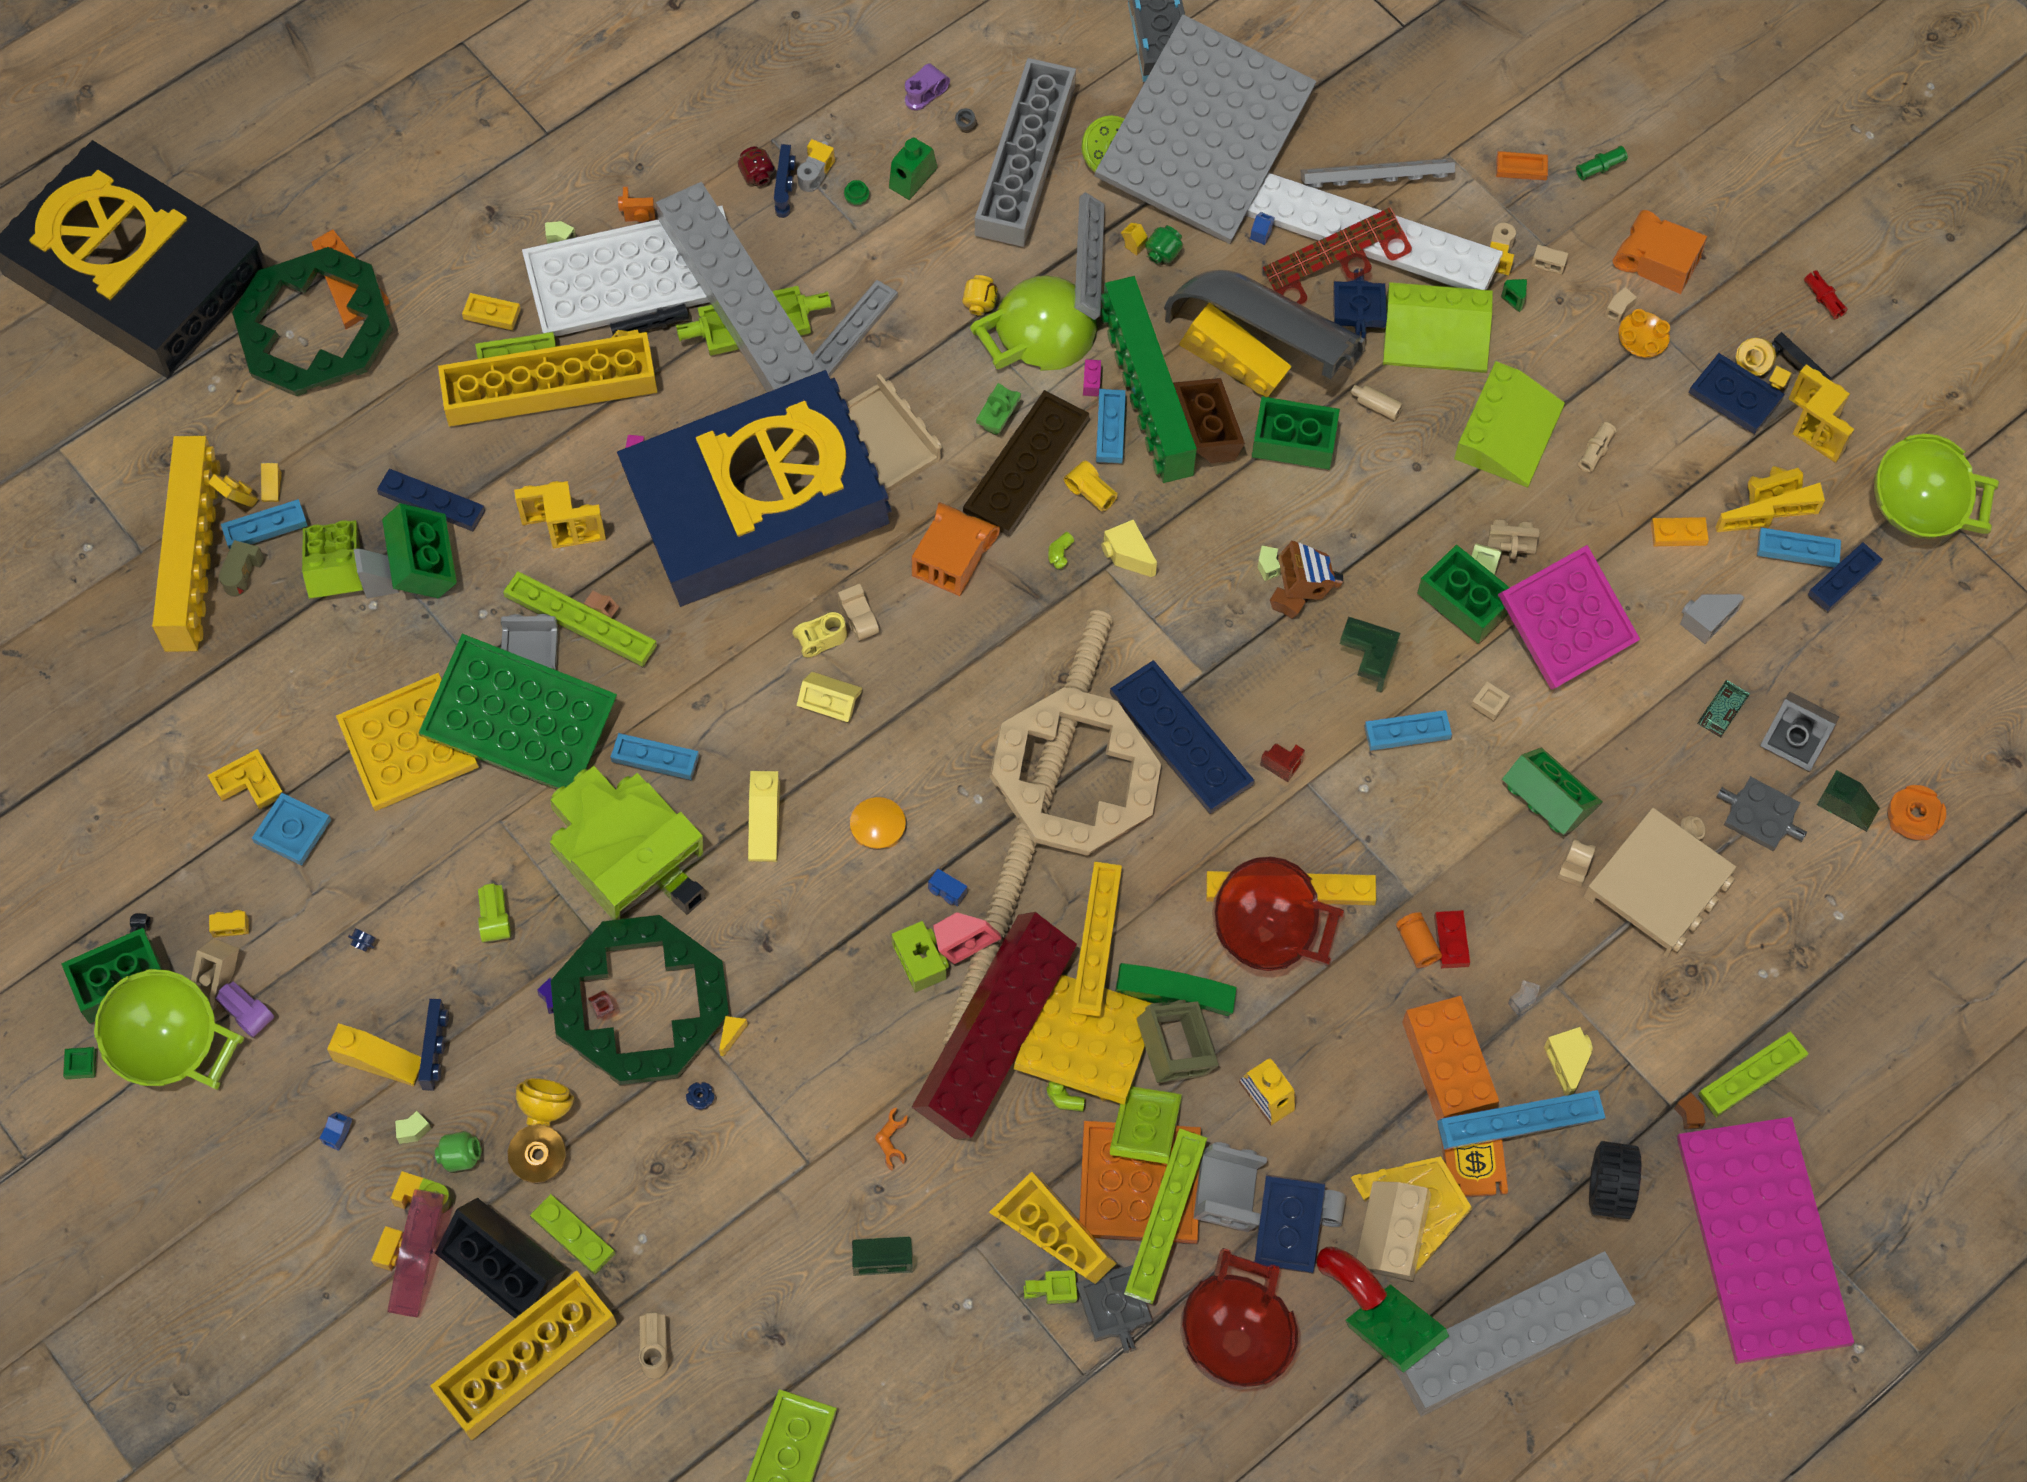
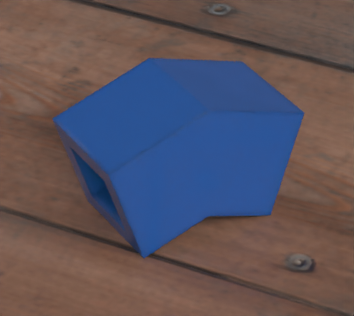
(1262, 228)
(335, 1130)

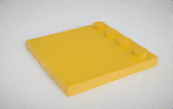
(389, 750)

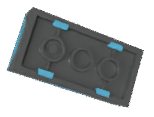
(1152, 27)

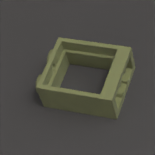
(1196, 1033)

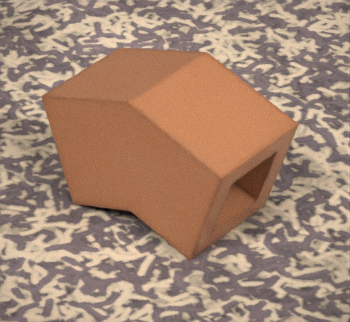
(601, 603)

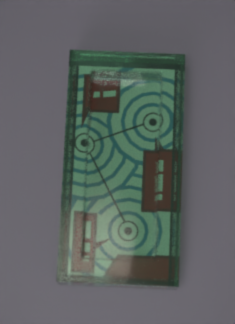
(1723, 708)

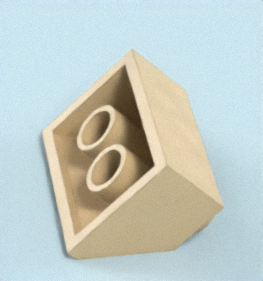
(1394, 1229)

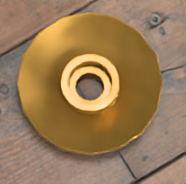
(522, 1151)

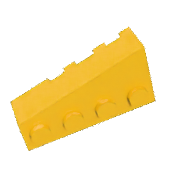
(1234, 351)

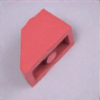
(963, 936)

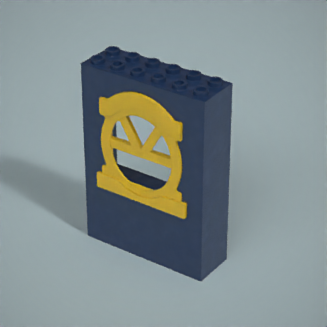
(716, 534)

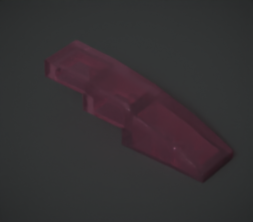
(416, 1253)

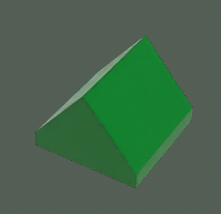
(1515, 293)

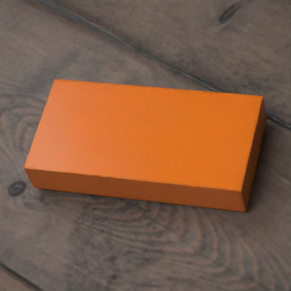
(1522, 165)

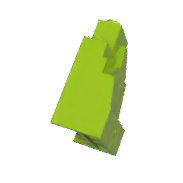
(619, 837)

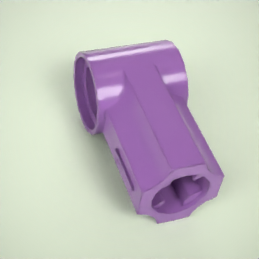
(249, 1014)

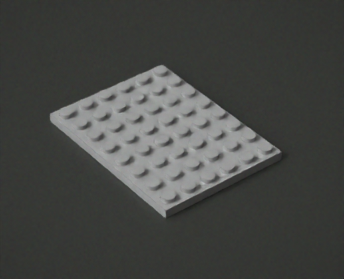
(1205, 129)

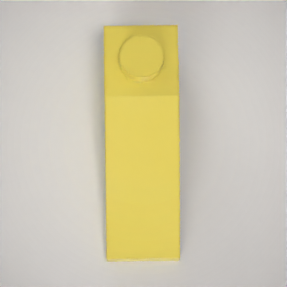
(763, 815)

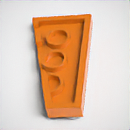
(341, 292)

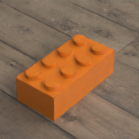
(1449, 1058)

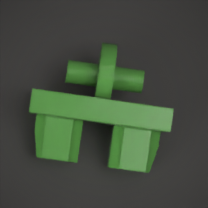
(998, 409)

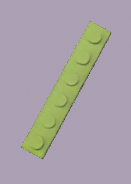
(580, 618)
(1165, 1216)

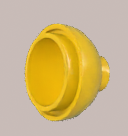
(543, 1100)

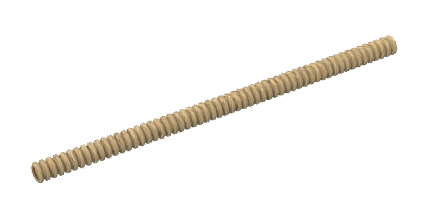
(1022, 845)

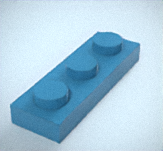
(1110, 426)
(265, 524)
(1799, 547)
(1408, 730)
(654, 756)

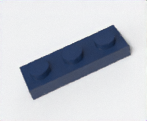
(1845, 577)
(433, 1044)

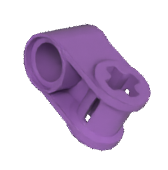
(925, 87)

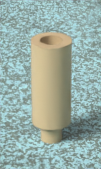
(1377, 401)

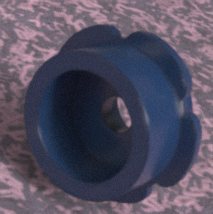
(362, 940)
(703, 1102)

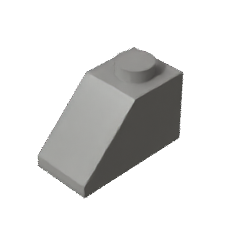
(374, 573)
(1710, 614)

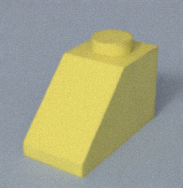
(1129, 549)
(1569, 1057)

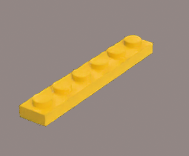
(1330, 888)
(1096, 939)

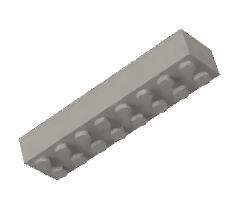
(1025, 152)
(1518, 1332)

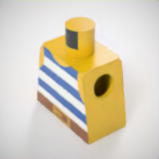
(1268, 1088)

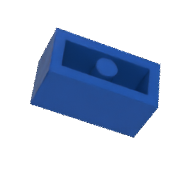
(947, 887)

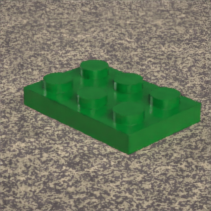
(1398, 1329)

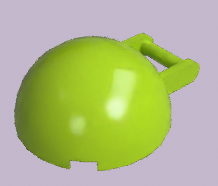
(1038, 325)
(1930, 488)
(159, 1030)

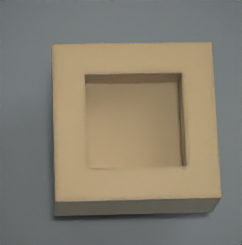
(1490, 701)

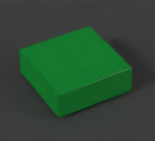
(79, 1063)

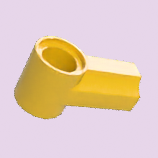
(1086, 481)

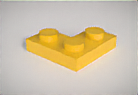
(248, 773)

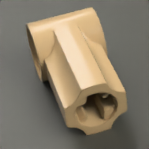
(653, 1343)

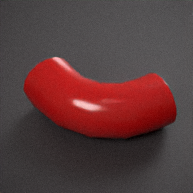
(1352, 1275)

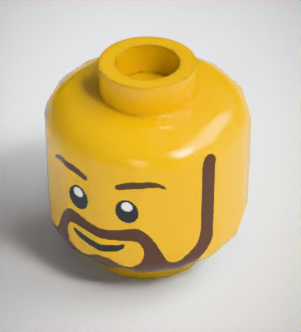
(980, 295)

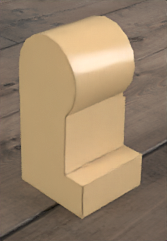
(857, 612)
(1576, 863)

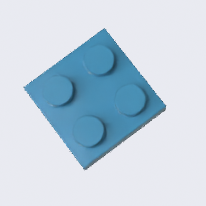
(291, 829)

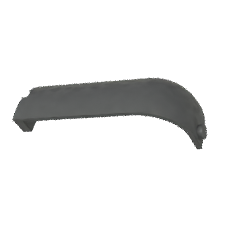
(1274, 315)

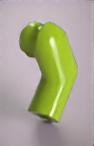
(1057, 548)
(1062, 1099)

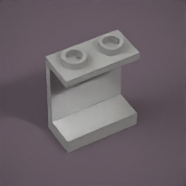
(1227, 1187)

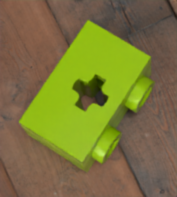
(916, 940)

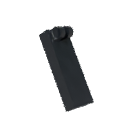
(1794, 354)

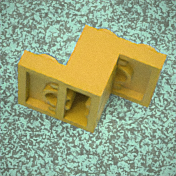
(1822, 407)
(565, 523)

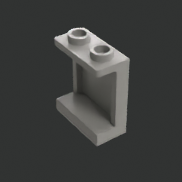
(531, 637)

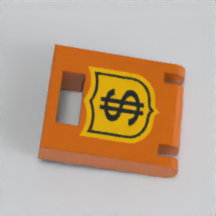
(1478, 1168)

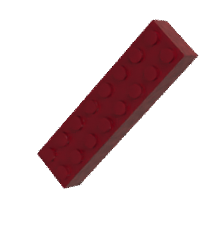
(994, 1026)

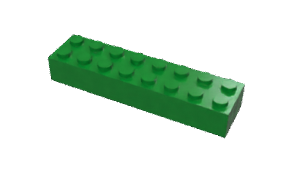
(1148, 380)

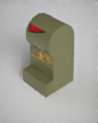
(238, 567)

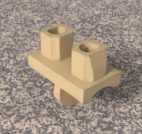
(1513, 539)

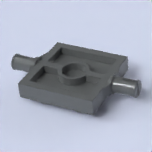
(1762, 813)
(1111, 1311)

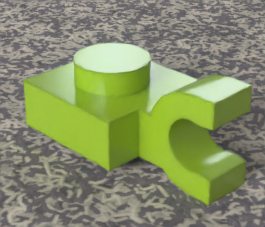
(1057, 1286)

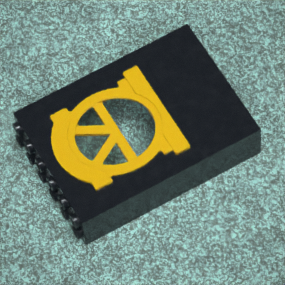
(158, 298)

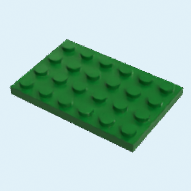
(517, 713)

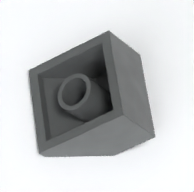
(1799, 731)

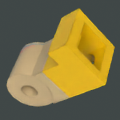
(1503, 240)

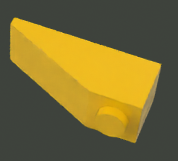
(373, 1055)

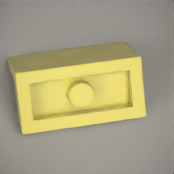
(828, 696)

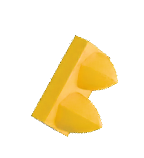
(1778, 483)

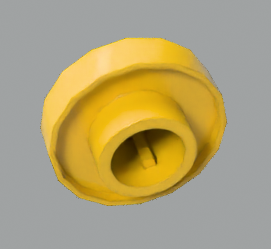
(1756, 355)

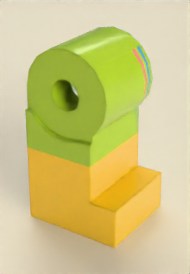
(405, 1188)

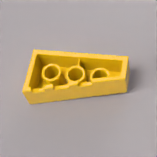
(1047, 1222)

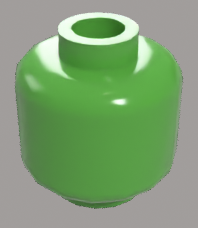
(458, 1151)

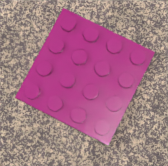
(1569, 617)

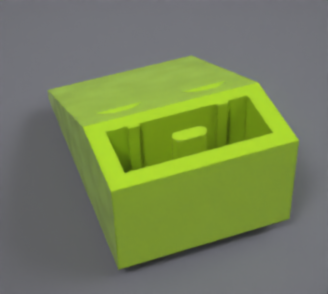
(330, 559)

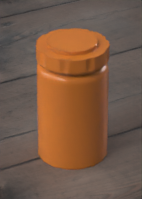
(1418, 940)

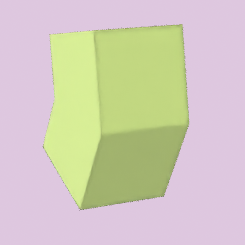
(558, 232)
(1268, 564)
(411, 1129)

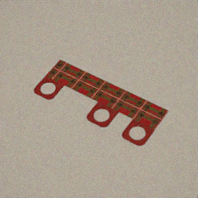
(1338, 246)

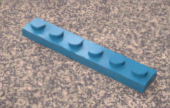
(1520, 1119)

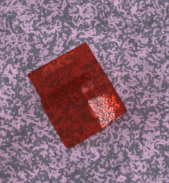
(1281, 761)

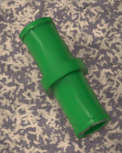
(1601, 162)

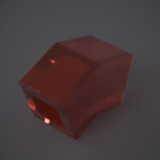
(597, 999)

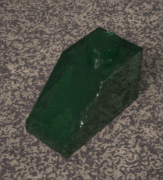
(1849, 801)

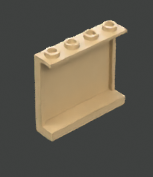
(892, 434)
(1662, 880)

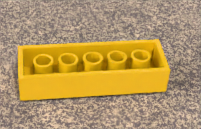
(523, 1355)

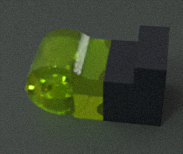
(681, 890)

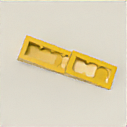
(1760, 514)

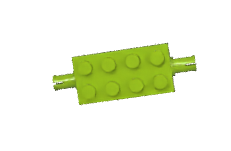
(719, 339)

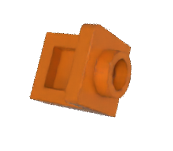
(636, 208)

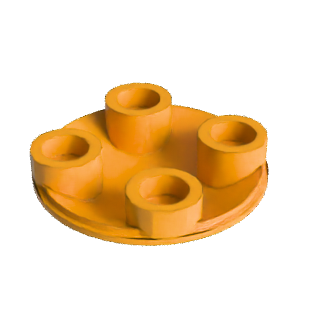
(1644, 334)
(877, 823)

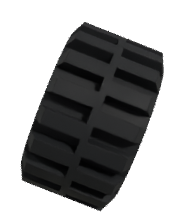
(1615, 1180)

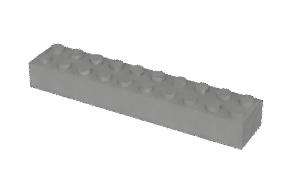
(735, 288)

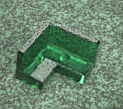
(1377, 644)

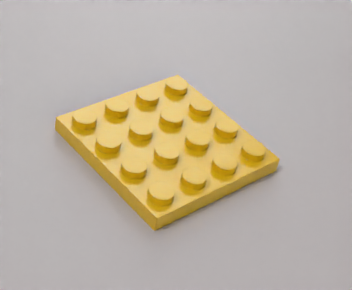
(1082, 1049)

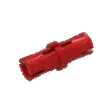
(1825, 294)

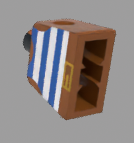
(1307, 572)

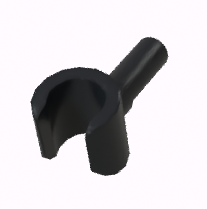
(139, 921)

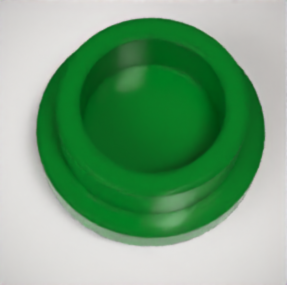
(856, 192)

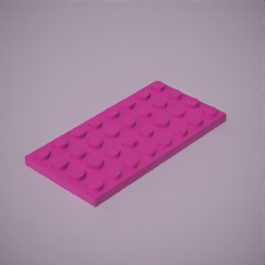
(1764, 1240)

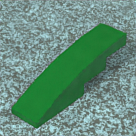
(1170, 986)

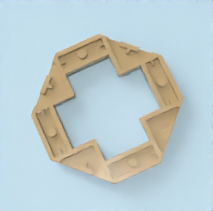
(1027, 798)

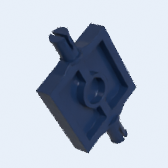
(1359, 304)

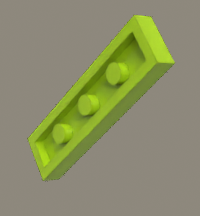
(1753, 1074)

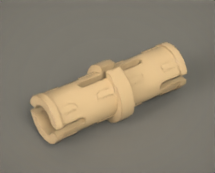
(1597, 447)

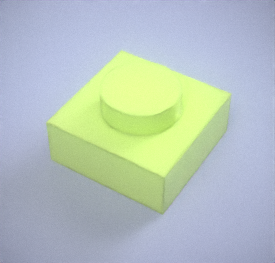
(1487, 557)

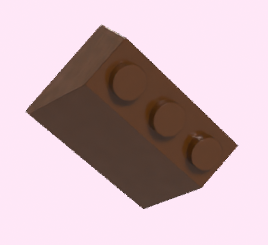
(1210, 419)

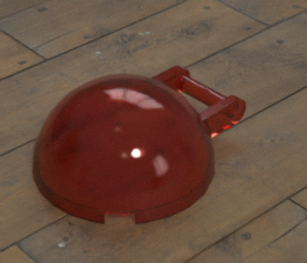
(1271, 915)
(1237, 1327)

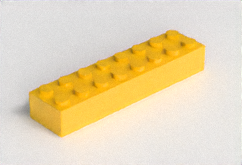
(547, 379)
(185, 544)

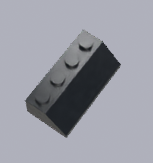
(498, 1258)

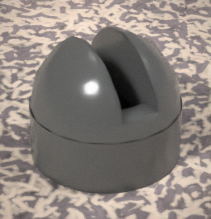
(969, 116)

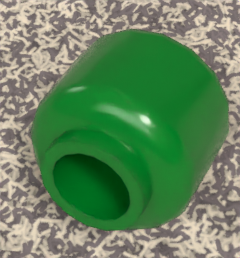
(1164, 245)

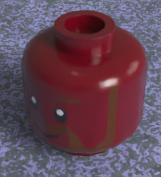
(755, 166)

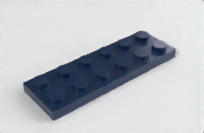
(1182, 736)

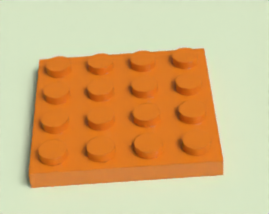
(1122, 1190)

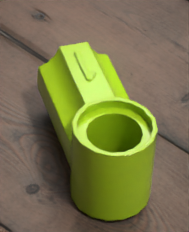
(494, 920)

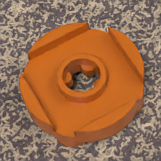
(1912, 827)

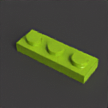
(515, 345)
(572, 1234)

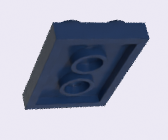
(1736, 393)
(1289, 1223)

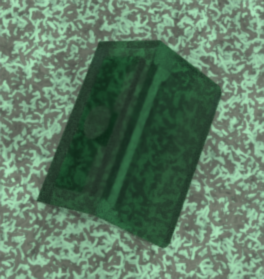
(882, 1256)

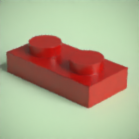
(1452, 939)

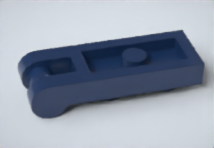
(784, 181)

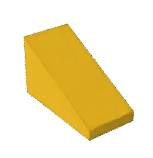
(270, 482)
(732, 1030)

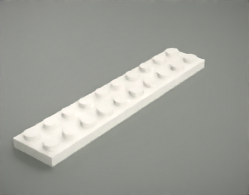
(1323, 214)

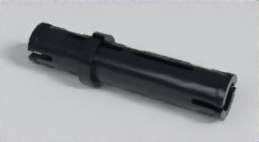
(649, 321)

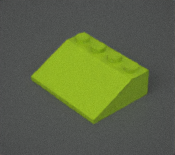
(1437, 327)
(1509, 425)

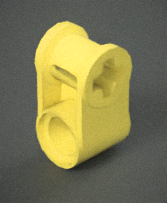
(819, 634)

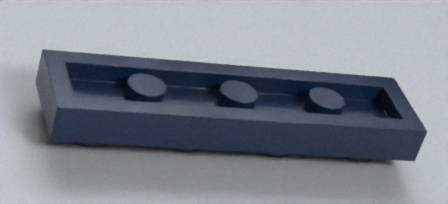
(420, 494)

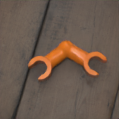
(883, 1140)

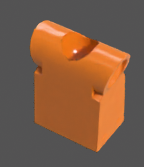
(1660, 251)
(952, 549)

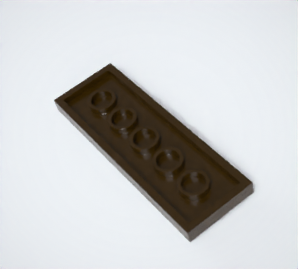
(1026, 462)

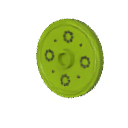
(1098, 139)

